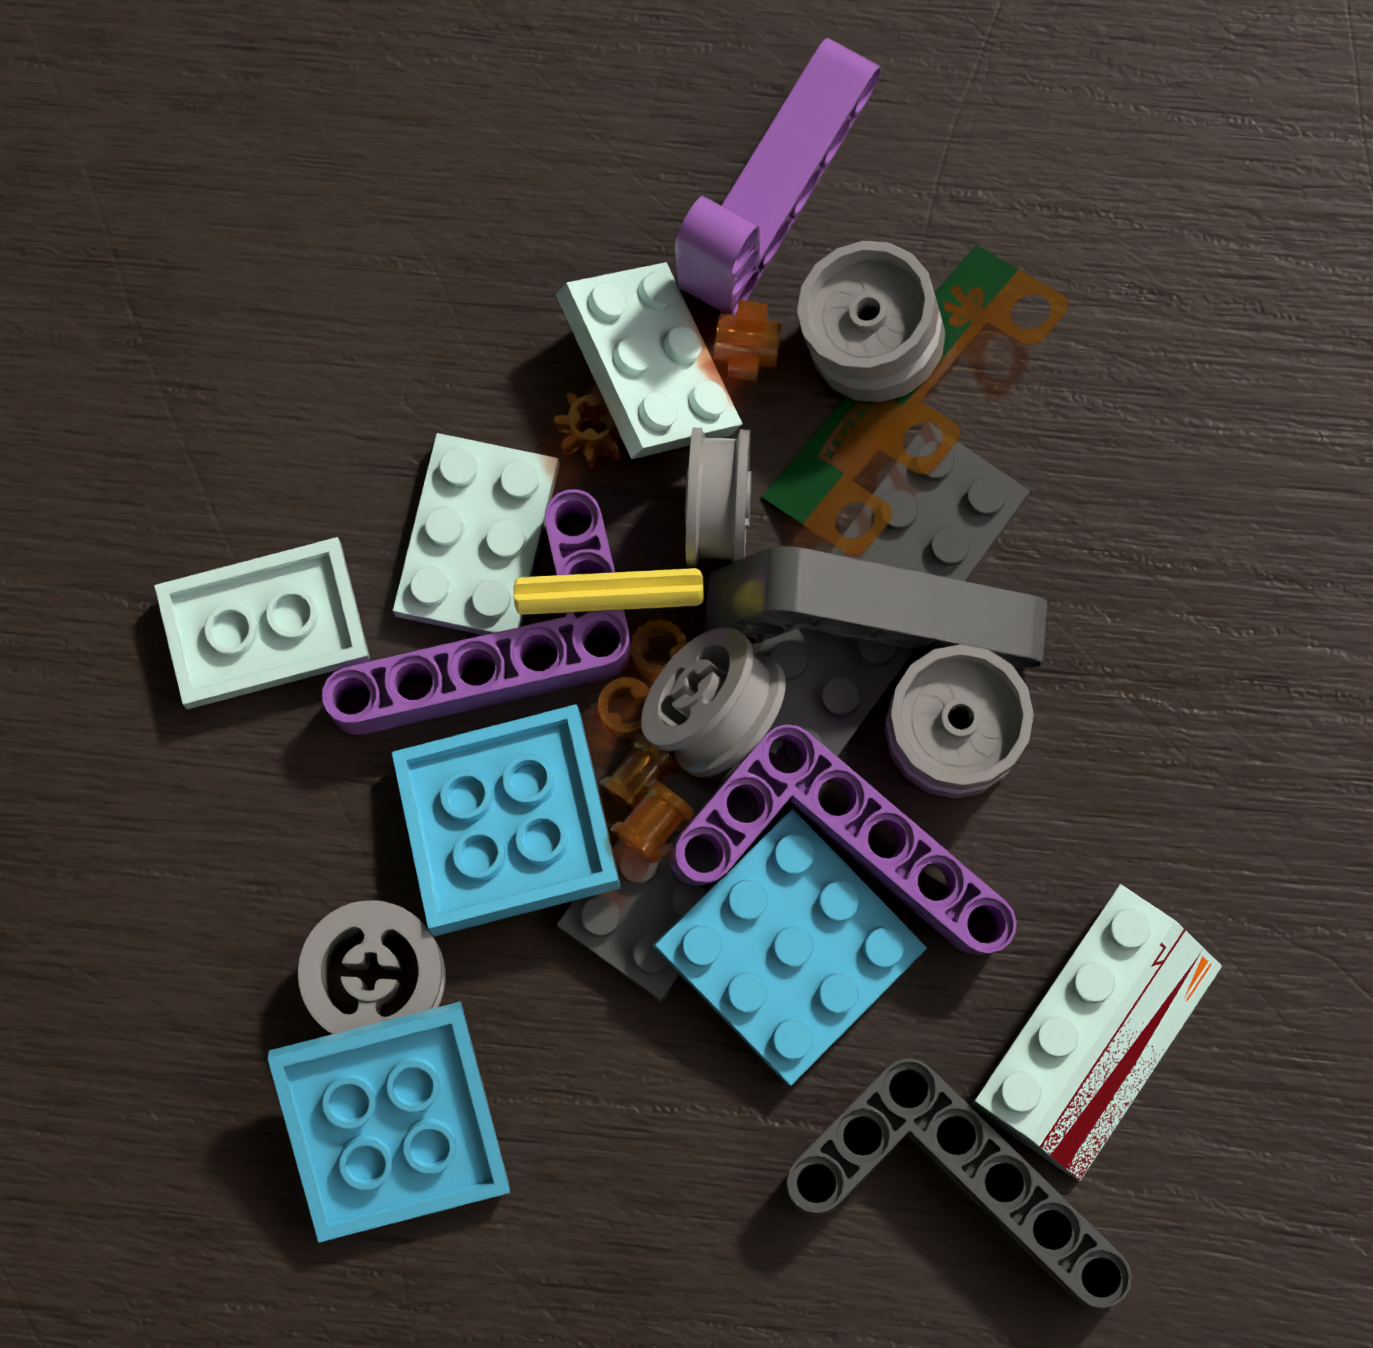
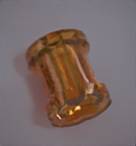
(639, 765)
(653, 821)

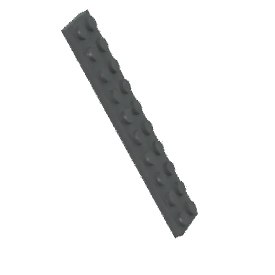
(833, 683)

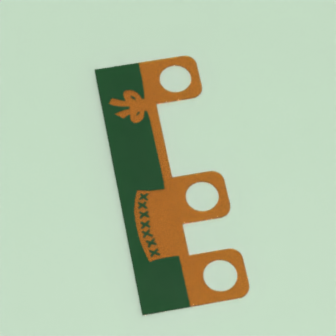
(823, 472)

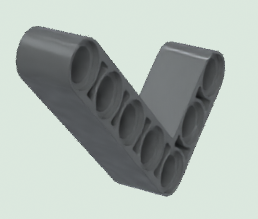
(873, 603)
(966, 1170)

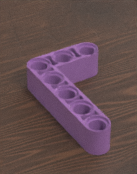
(730, 245)
(503, 649)
(848, 832)

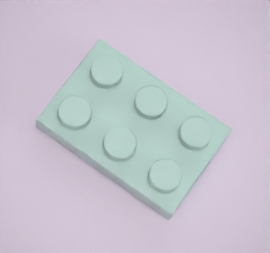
(648, 359)
(475, 535)
(262, 623)

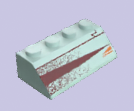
(1098, 1033)

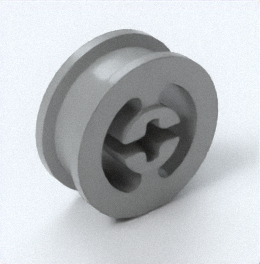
(717, 497)
(713, 702)
(378, 923)

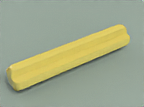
(608, 591)

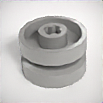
(871, 321)
(995, 723)

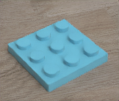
(505, 820)
(789, 947)
(389, 1121)

